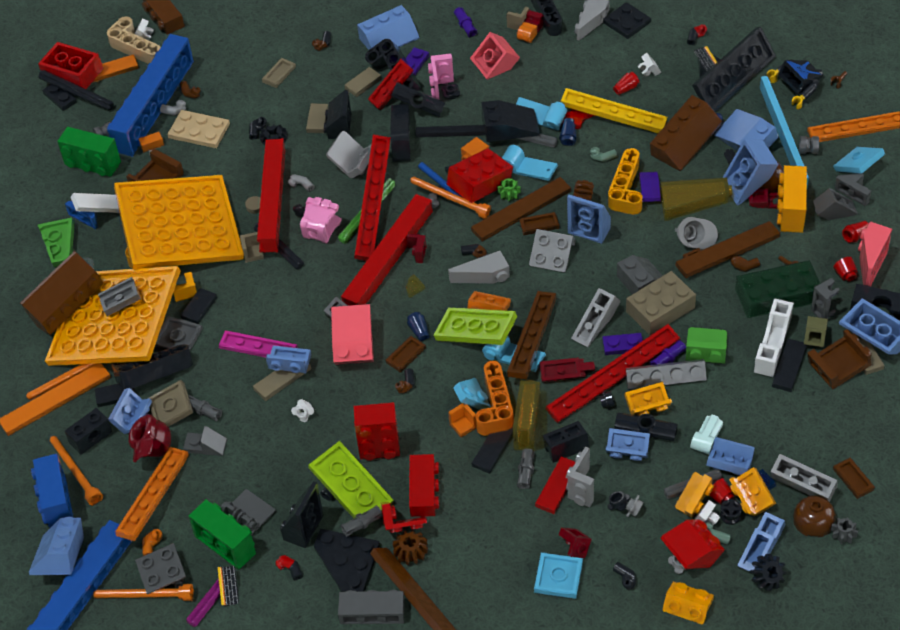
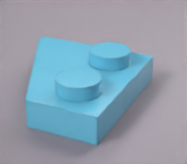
(470, 393)

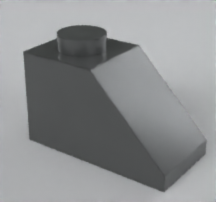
(834, 205)

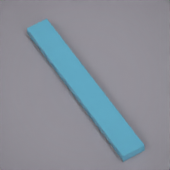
(780, 123)

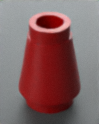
(626, 83)
(854, 231)

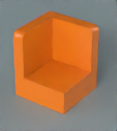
(462, 419)

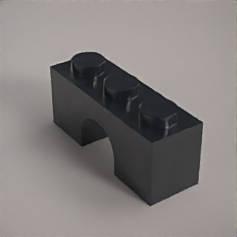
(879, 298)

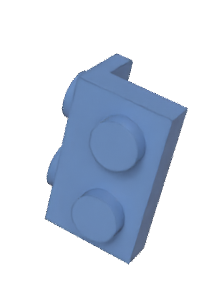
(288, 359)
(128, 410)
(628, 444)
(730, 456)

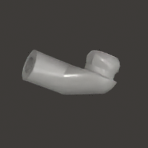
(297, 179)

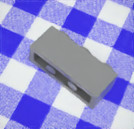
(803, 478)

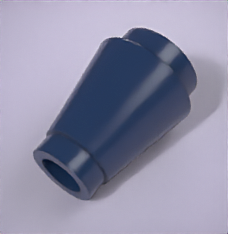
(568, 132)
(418, 325)

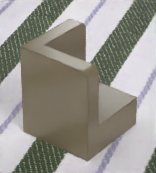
(515, 20)
(251, 247)

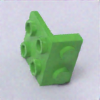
(706, 345)

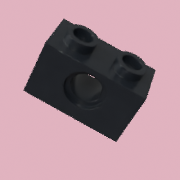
(88, 431)

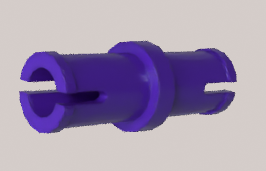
(465, 22)
(670, 354)

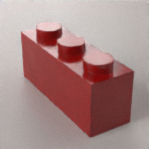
(423, 485)

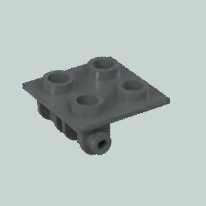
(249, 510)
(161, 569)

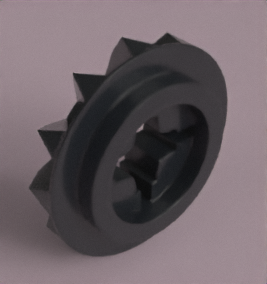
(279, 130)

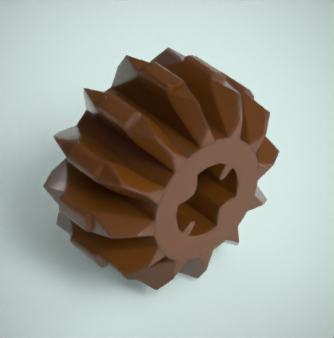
(583, 189)
(410, 547)

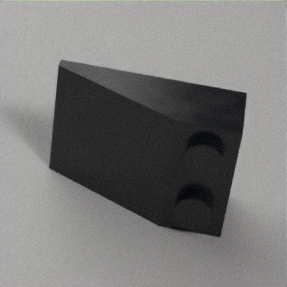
(508, 121)
(303, 517)

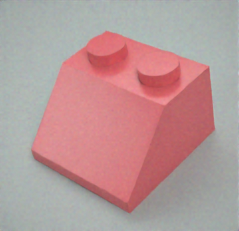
(494, 56)

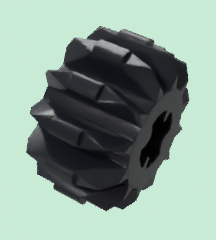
(768, 572)

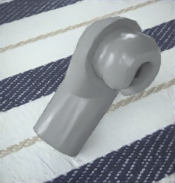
(180, 105)

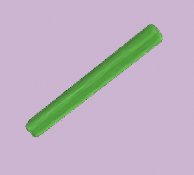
(353, 226)

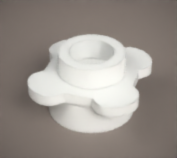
(306, 406)

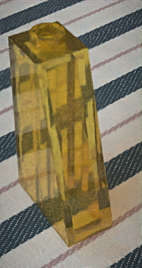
(692, 196)
(526, 415)

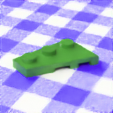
(58, 239)

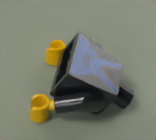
(800, 76)

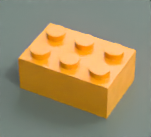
(793, 199)

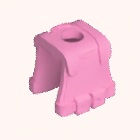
(319, 219)

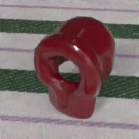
(149, 437)

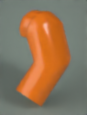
(150, 541)

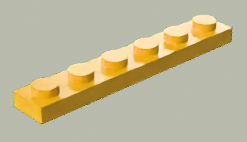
(613, 111)

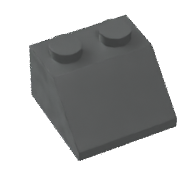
(636, 273)

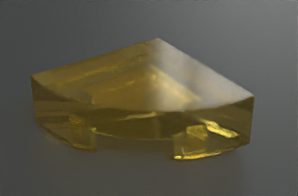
(414, 286)

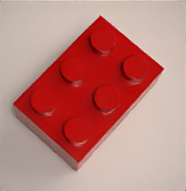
(72, 64)
(478, 175)
(376, 431)

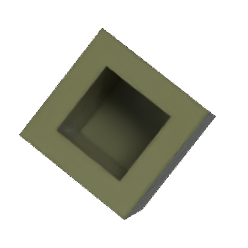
(815, 331)

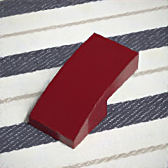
(763, 199)

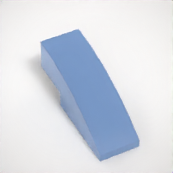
(762, 540)

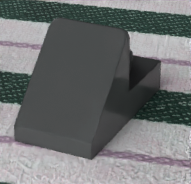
(852, 187)
(206, 443)

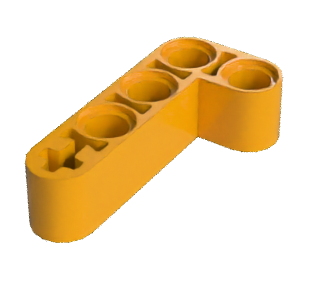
(620, 195)

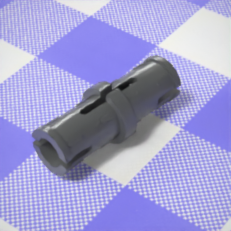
(204, 408)
(525, 468)
(361, 521)

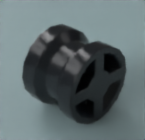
(733, 508)

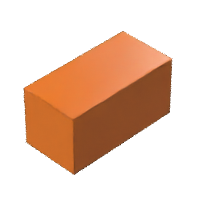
(151, 142)

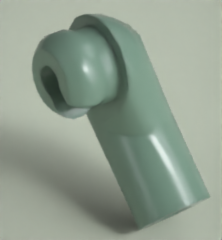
(603, 157)
(723, 537)

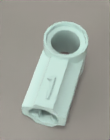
(704, 439)

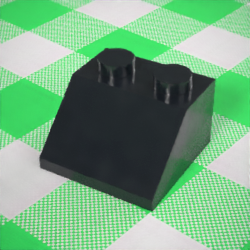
(338, 115)

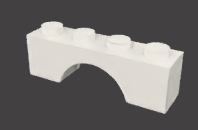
(774, 338)

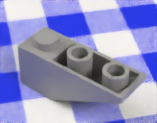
(592, 16)

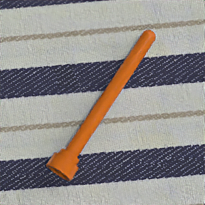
(482, 210)
(58, 380)
(92, 494)
(183, 592)

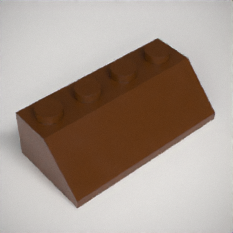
(685, 133)
(61, 293)

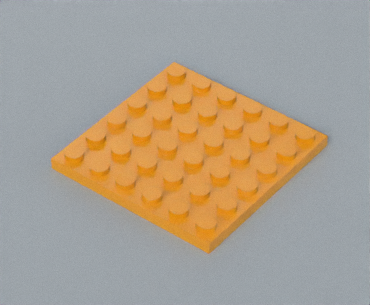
(178, 221)
(123, 336)

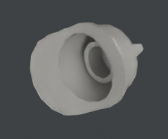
(698, 231)

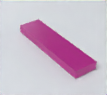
(250, 344)

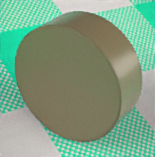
(253, 204)

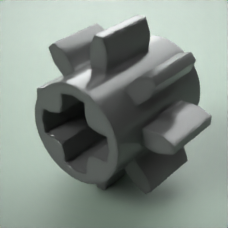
(844, 530)

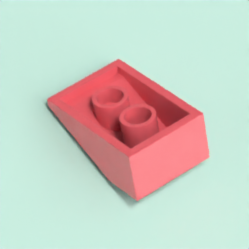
(873, 250)
(352, 334)

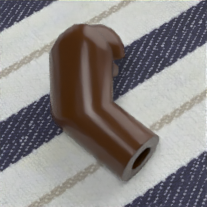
(187, 92)
(743, 264)

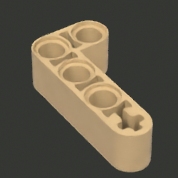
(123, 38)

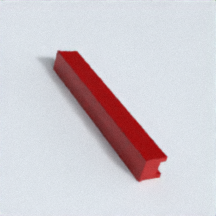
(271, 195)
(387, 252)

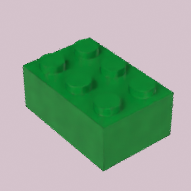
(89, 151)
(222, 534)

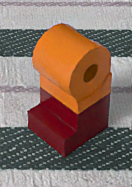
(530, 26)

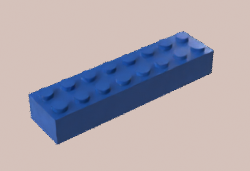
(151, 91)

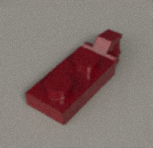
(564, 369)

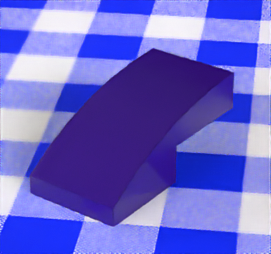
(649, 186)

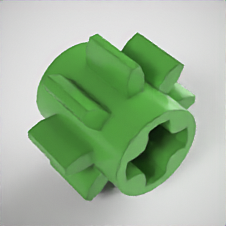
(509, 189)

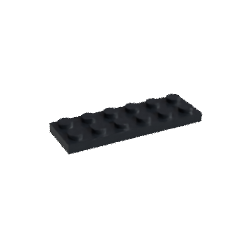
(734, 69)

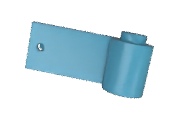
(546, 116)
(528, 166)
(505, 352)

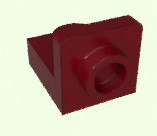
(418, 245)
(577, 540)

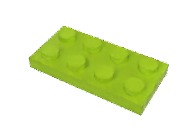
(475, 326)
(348, 480)

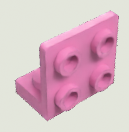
(442, 72)

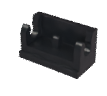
(566, 441)

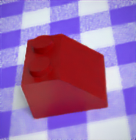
(693, 544)

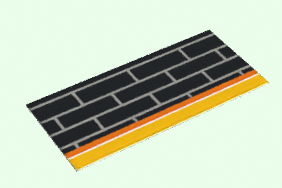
(705, 57)
(228, 585)

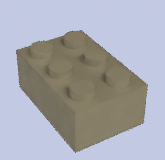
(660, 303)

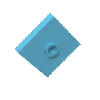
(859, 160)
(558, 575)

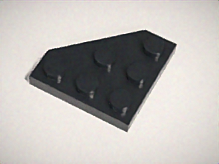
(346, 558)

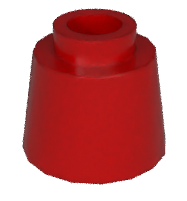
(846, 269)
(721, 491)

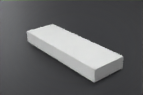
(95, 202)

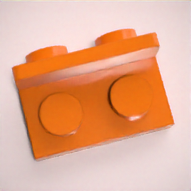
(487, 301)

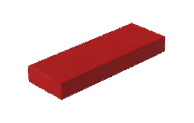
(383, 92)
(555, 487)

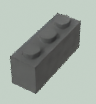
(371, 607)

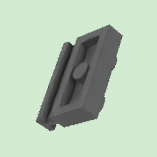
(119, 296)

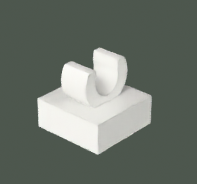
(143, 31)
(649, 66)
(707, 515)

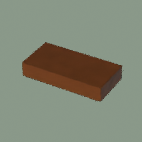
(542, 222)
(405, 354)
(853, 478)

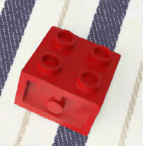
(389, 514)

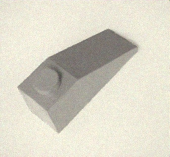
(486, 269)
(596, 317)

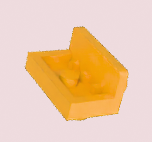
(647, 399)
(752, 492)
(693, 494)
(687, 602)

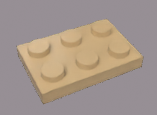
(198, 129)

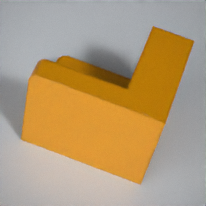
(185, 290)

